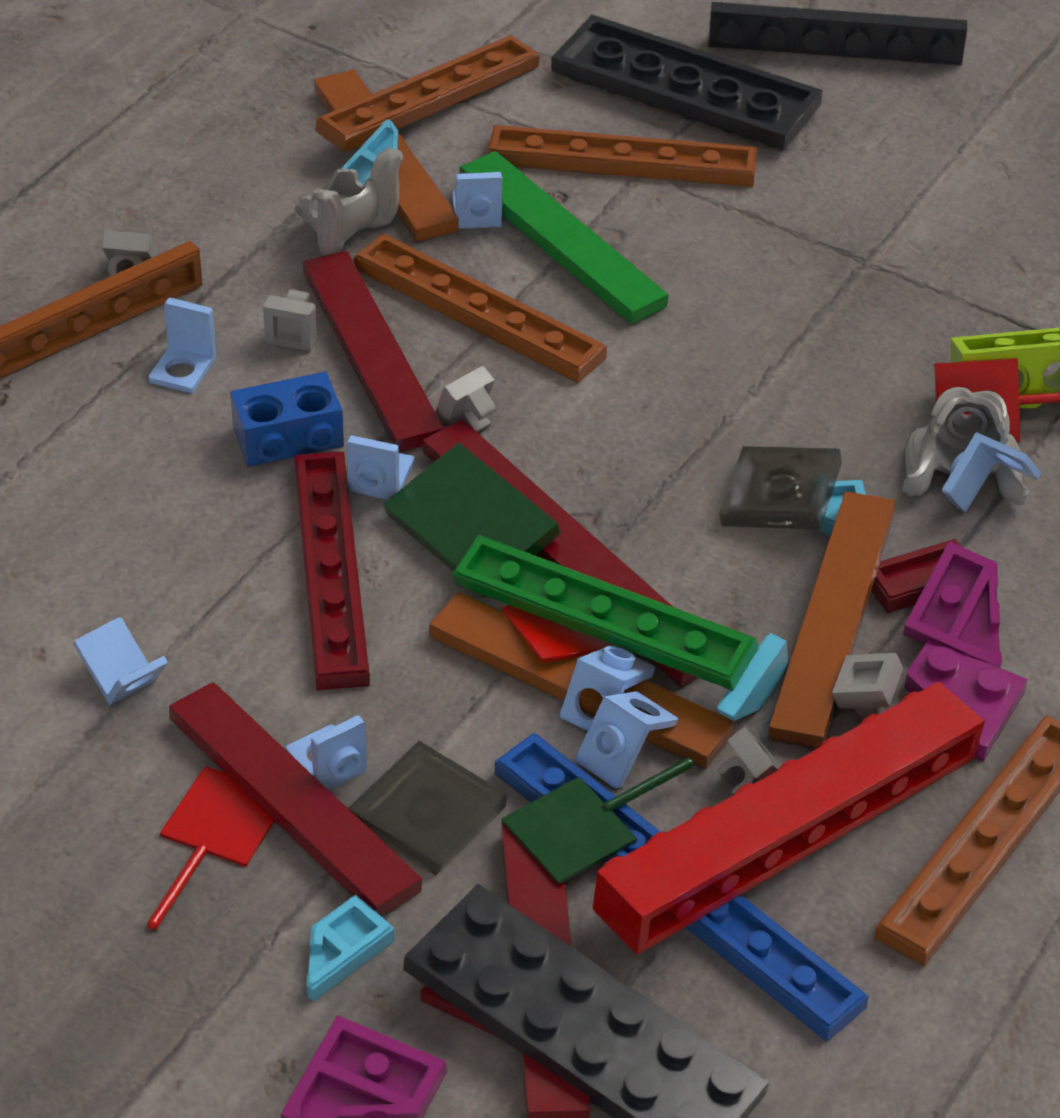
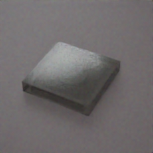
(781, 487)
(428, 807)

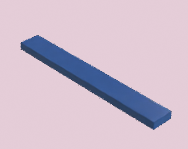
(734, 931)

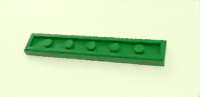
(572, 243)
(606, 612)

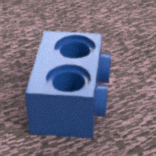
(287, 418)

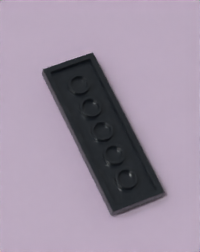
(687, 81)
(577, 1017)

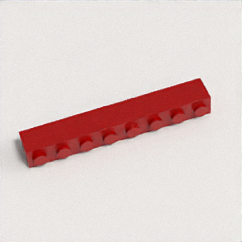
(784, 816)

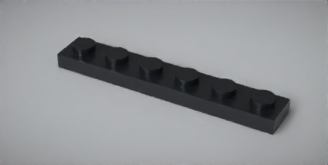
(837, 33)

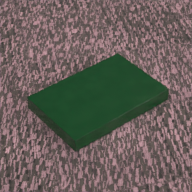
(466, 499)

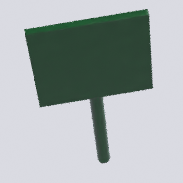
(575, 828)

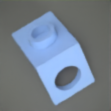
(478, 199)
(189, 342)
(974, 465)
(376, 467)
(117, 661)
(606, 671)
(619, 735)
(336, 752)

